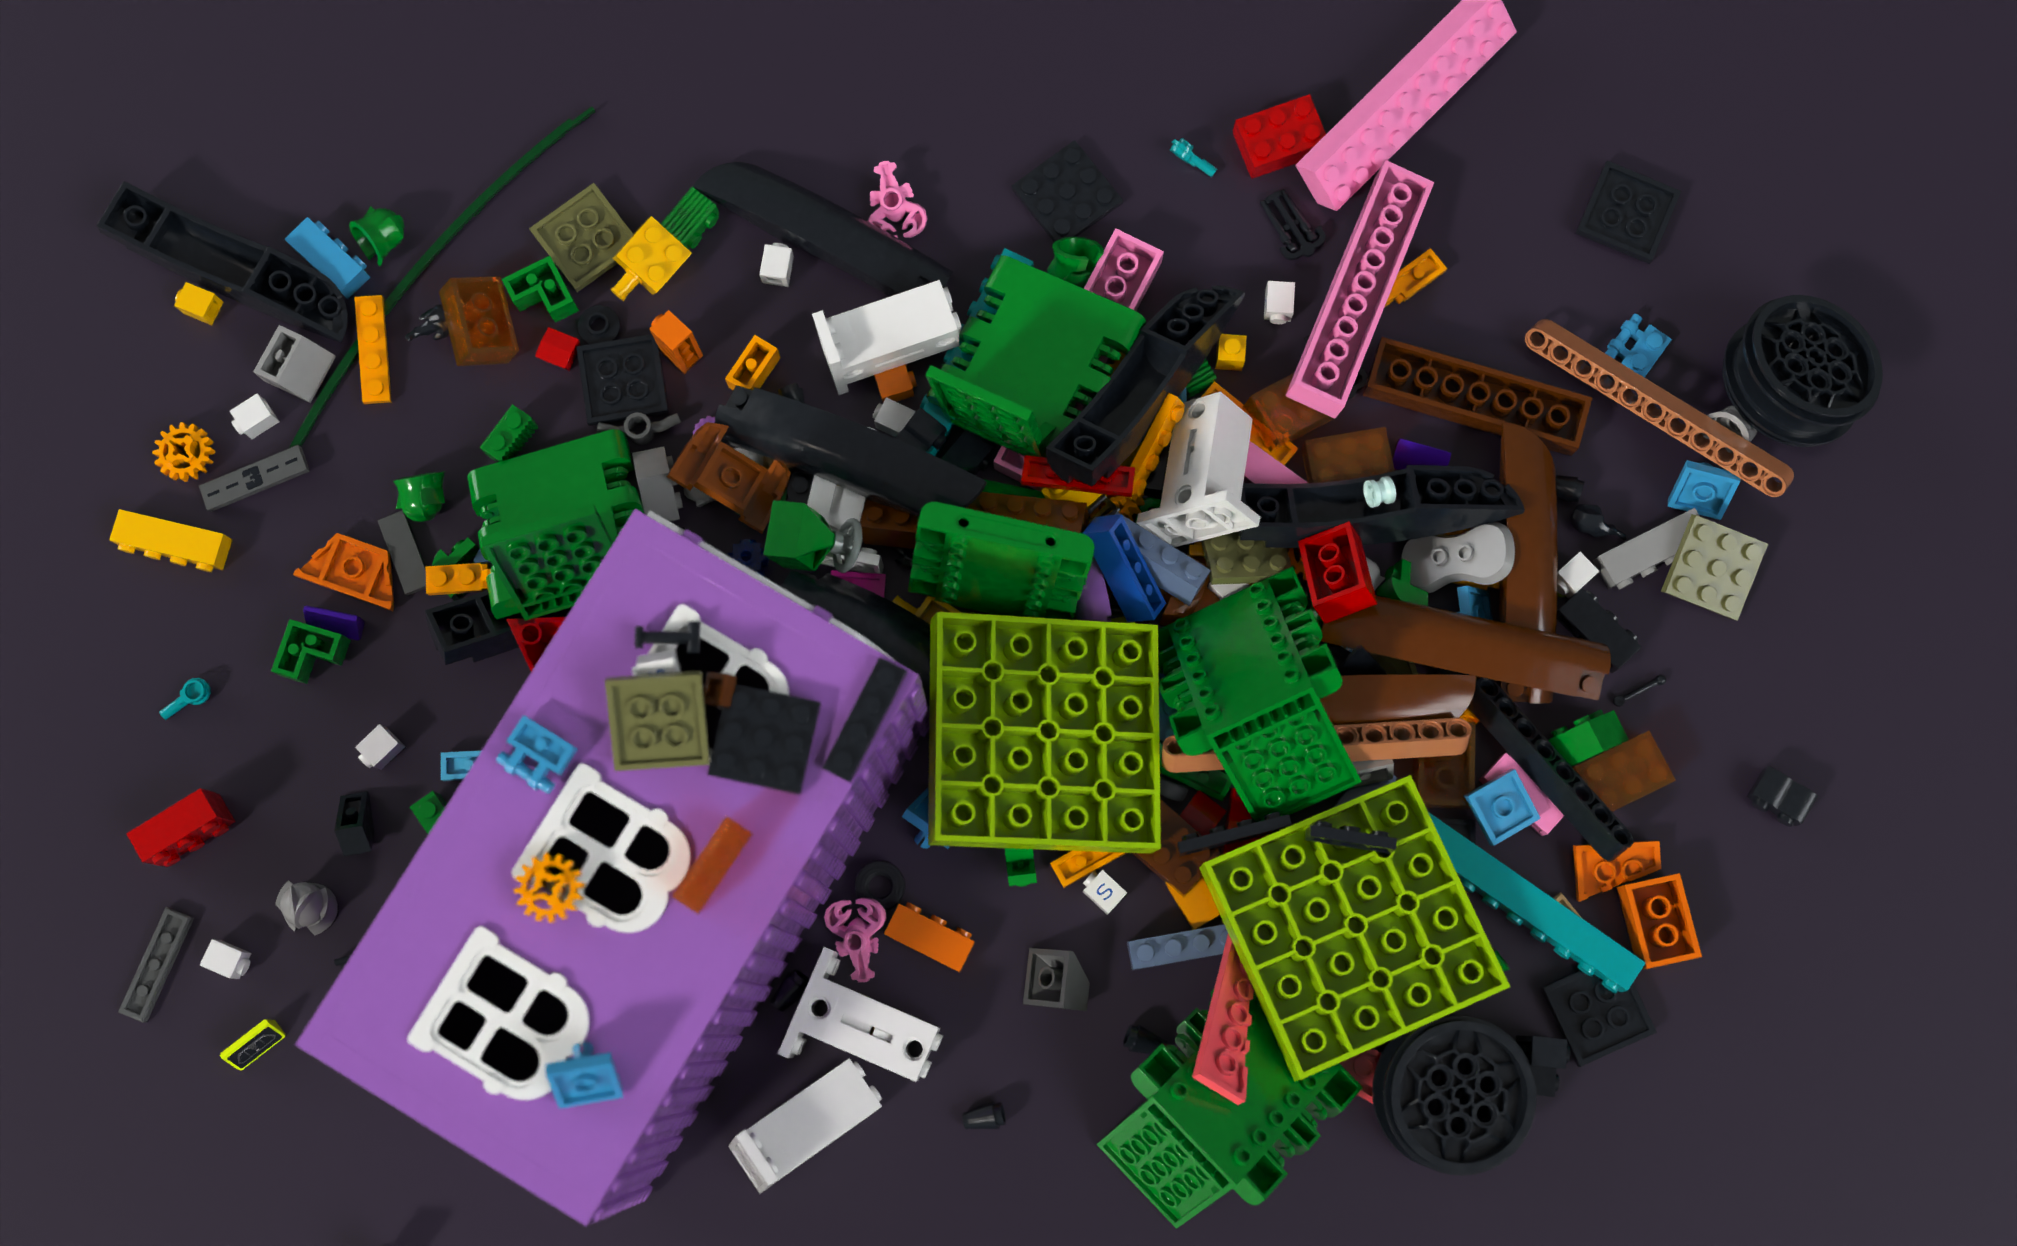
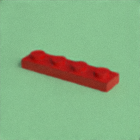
(1040, 474)

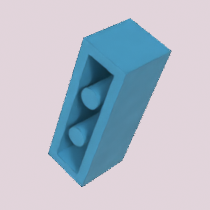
(328, 256)

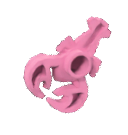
(894, 203)
(858, 934)

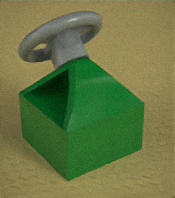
(803, 538)

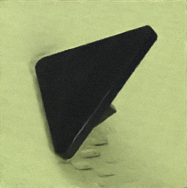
(1360, 663)

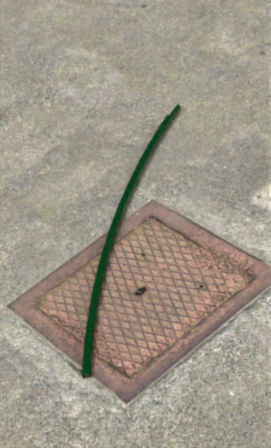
(427, 258)

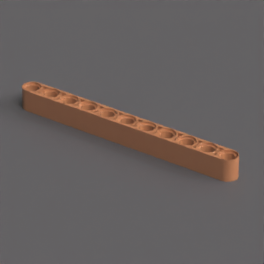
(1671, 407)
(1361, 742)

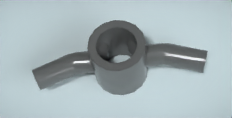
(637, 418)

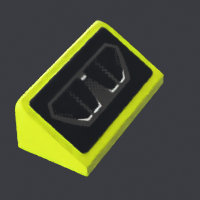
(253, 1044)

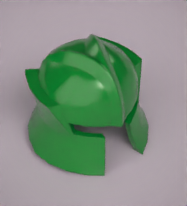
(378, 232)
(1075, 259)
(421, 495)

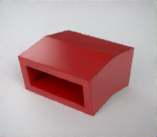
(558, 348)
(1202, 813)

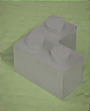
(654, 486)

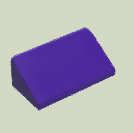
(1413, 453)
(338, 622)

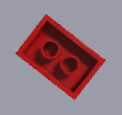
(1278, 135)
(1337, 572)
(181, 828)

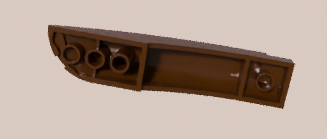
(1530, 588)
(1475, 646)
(1399, 698)

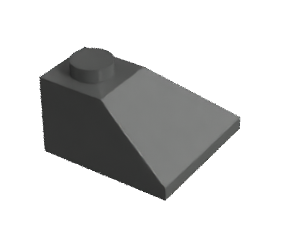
(1055, 980)

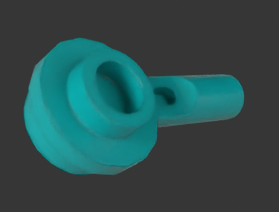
(1184, 151)
(194, 692)

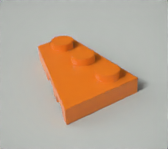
(1598, 875)

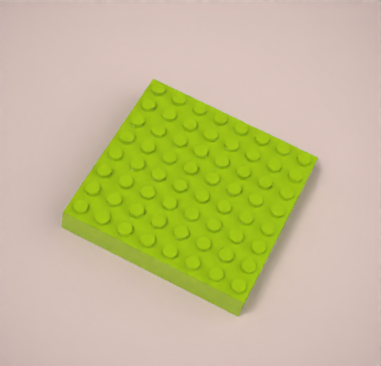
(1043, 734)
(1352, 938)

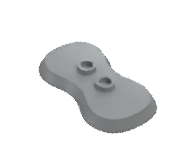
(1476, 556)

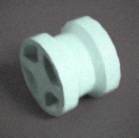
(1379, 491)

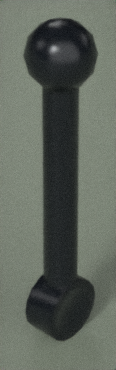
(1620, 700)

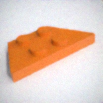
(353, 570)

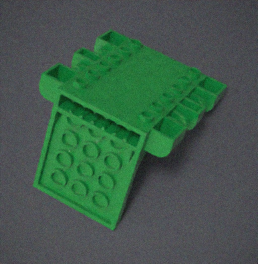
(1031, 358)
(551, 520)
(999, 561)
(1252, 691)
(1197, 1145)

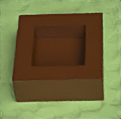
(719, 689)

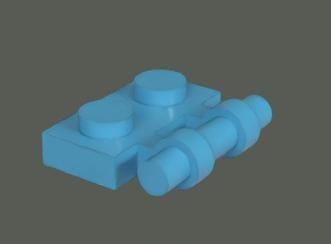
(1645, 351)
(540, 745)

